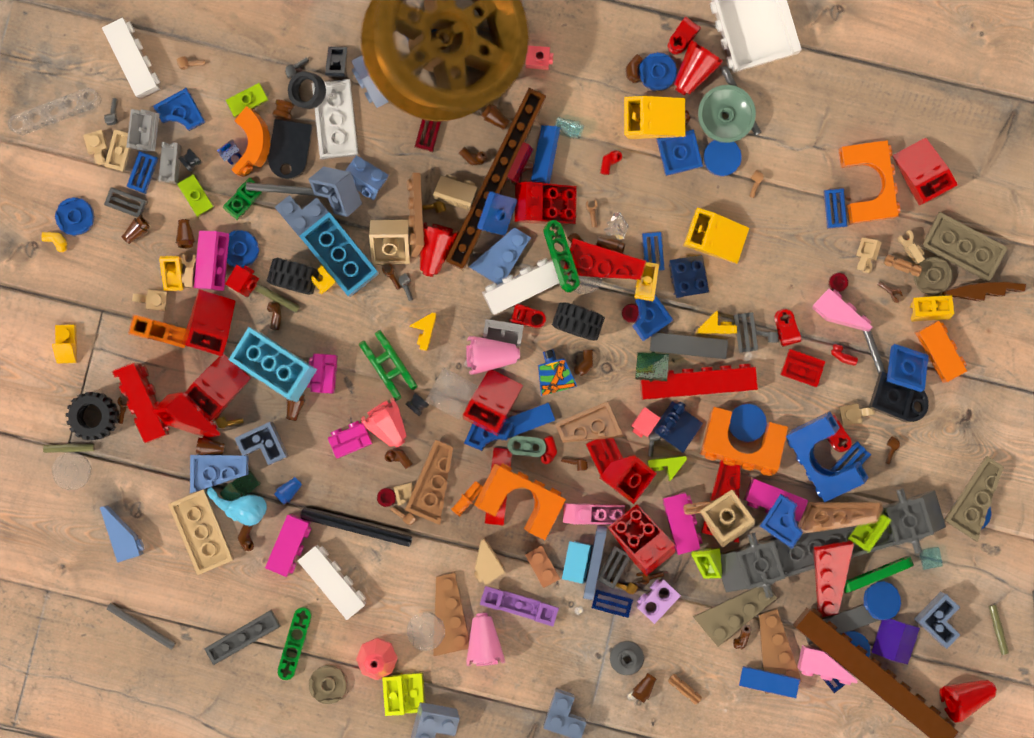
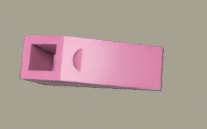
(835, 310)
(592, 513)
(816, 661)

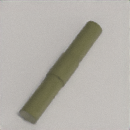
(277, 298)
(68, 448)
(998, 629)

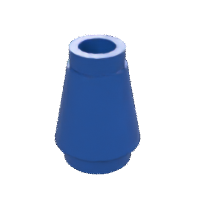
(288, 490)

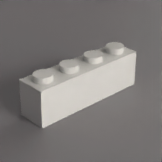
(131, 59)
(521, 287)
(332, 582)

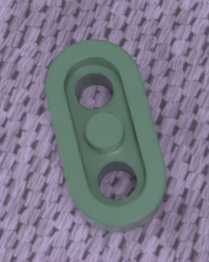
(526, 446)

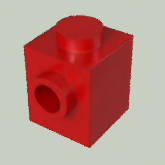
(242, 280)

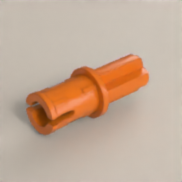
(467, 498)

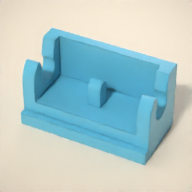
(577, 562)

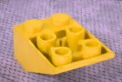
(654, 117)
(716, 235)

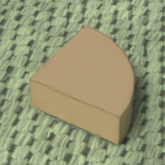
(403, 492)

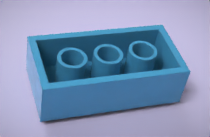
(339, 254)

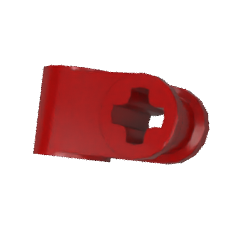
(684, 34)
(526, 316)
(788, 331)
(842, 435)

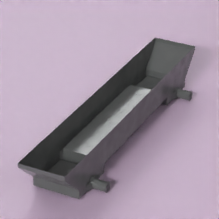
(773, 560)

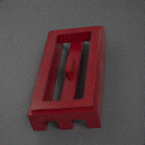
(424, 147)
(520, 162)

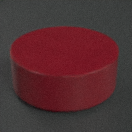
(838, 282)
(630, 313)
(386, 497)

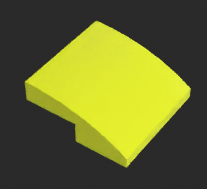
(403, 693)

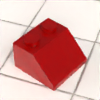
(628, 477)

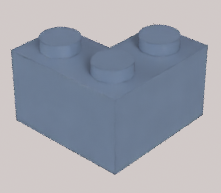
(363, 78)
(338, 188)
(299, 218)
(267, 439)
(935, 617)
(559, 716)
(433, 720)

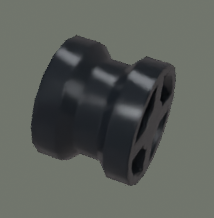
(190, 160)
(417, 404)

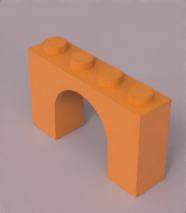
(877, 157)
(717, 445)
(546, 502)

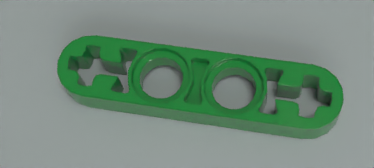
(557, 256)
(878, 574)
(295, 643)

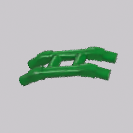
(389, 353)

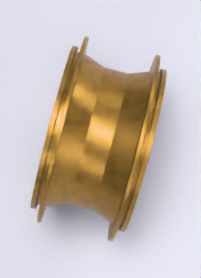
(451, 98)

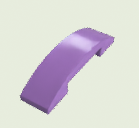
(519, 605)

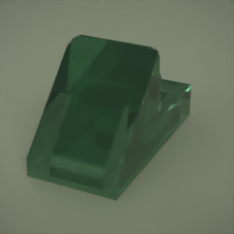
(240, 487)

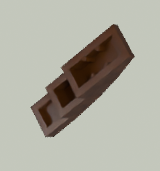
(977, 292)

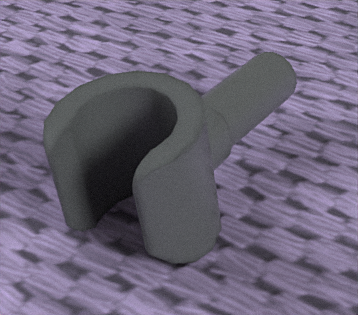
(291, 69)
(111, 119)
(404, 280)
(772, 336)
(652, 437)

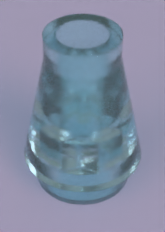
(570, 127)

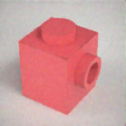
(539, 57)
(644, 422)

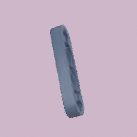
(595, 561)

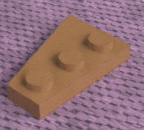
(590, 425)

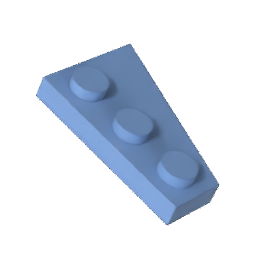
(501, 257)
(215, 469)

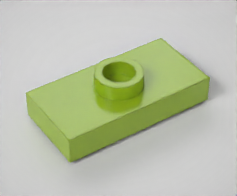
(250, 97)
(195, 195)

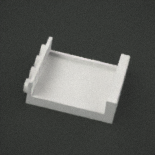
(755, 31)

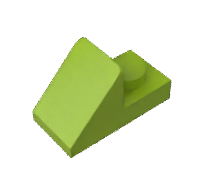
(672, 463)

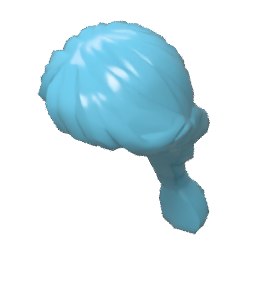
(247, 509)

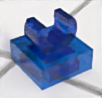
(228, 151)

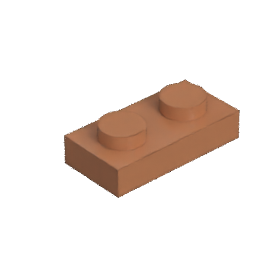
(542, 566)

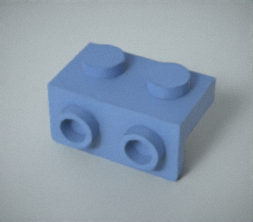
(367, 177)

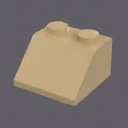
(455, 192)
(389, 241)
(727, 518)
(488, 564)

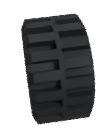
(292, 276)
(578, 321)
(77, 410)

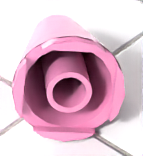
(489, 354)
(484, 642)

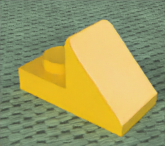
(171, 273)
(647, 285)
(427, 325)
(711, 326)
(65, 344)

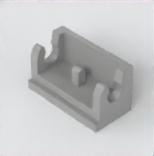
(143, 130)
(169, 163)
(503, 331)

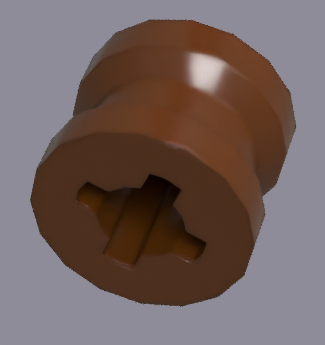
(283, 109)

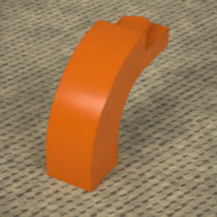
(258, 141)
(157, 331)

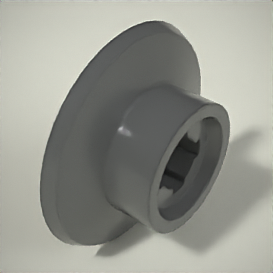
(623, 649)

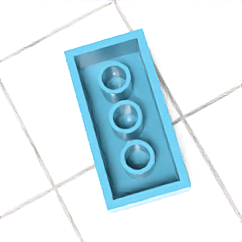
(272, 364)

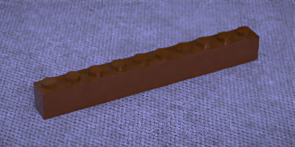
(496, 176)
(873, 676)

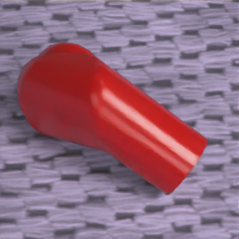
(608, 160)
(844, 358)
(551, 450)

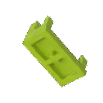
(868, 534)

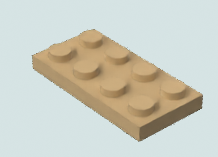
(201, 532)

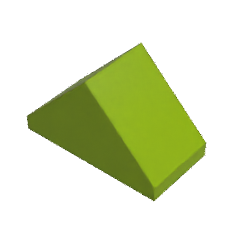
(708, 562)

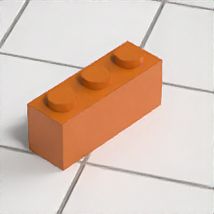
(941, 351)

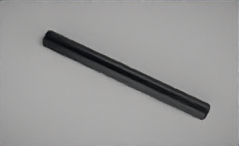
(356, 527)

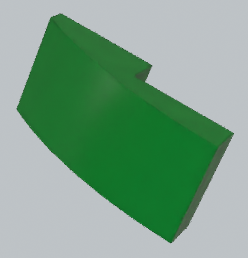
(241, 200)

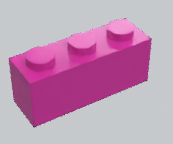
(211, 260)
(766, 495)
(680, 524)
(288, 545)

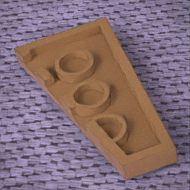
(415, 218)
(430, 488)
(833, 515)
(450, 610)
(775, 646)

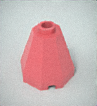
(386, 423)
(380, 651)

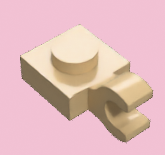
(95, 145)
(867, 251)
(914, 252)
(189, 274)
(154, 300)
(852, 414)

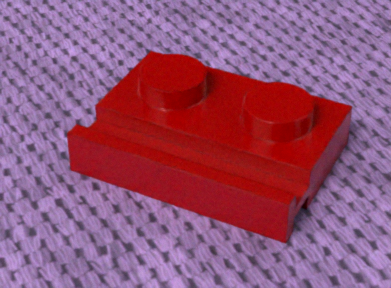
(802, 368)
(603, 453)

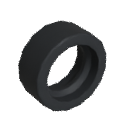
(294, 86)

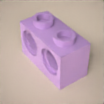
(662, 604)

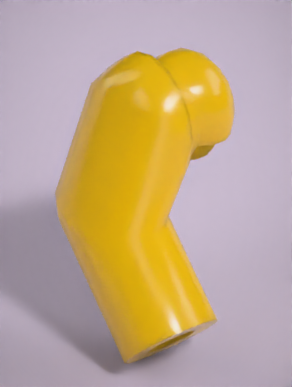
(57, 239)

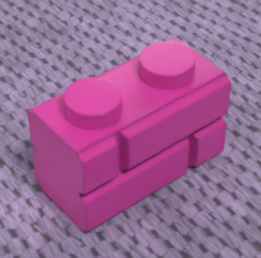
(325, 376)
(349, 440)

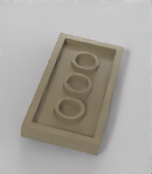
(964, 247)

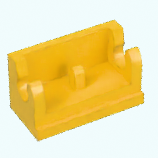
(325, 281)
(932, 308)

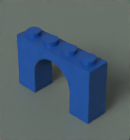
(827, 482)

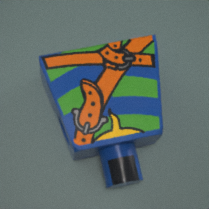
(554, 374)

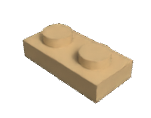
(118, 152)

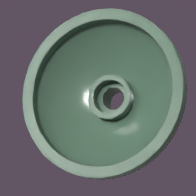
(727, 100)

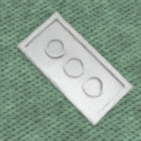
(336, 121)

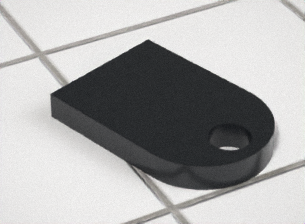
(289, 146)
(897, 400)

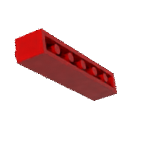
(701, 383)

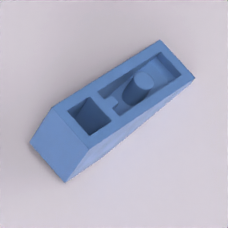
(122, 537)

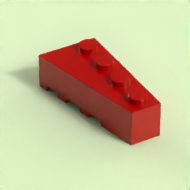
(141, 401)

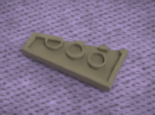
(973, 503)
(728, 617)

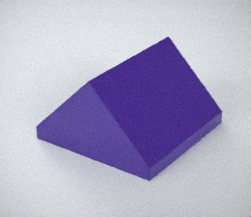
(895, 640)

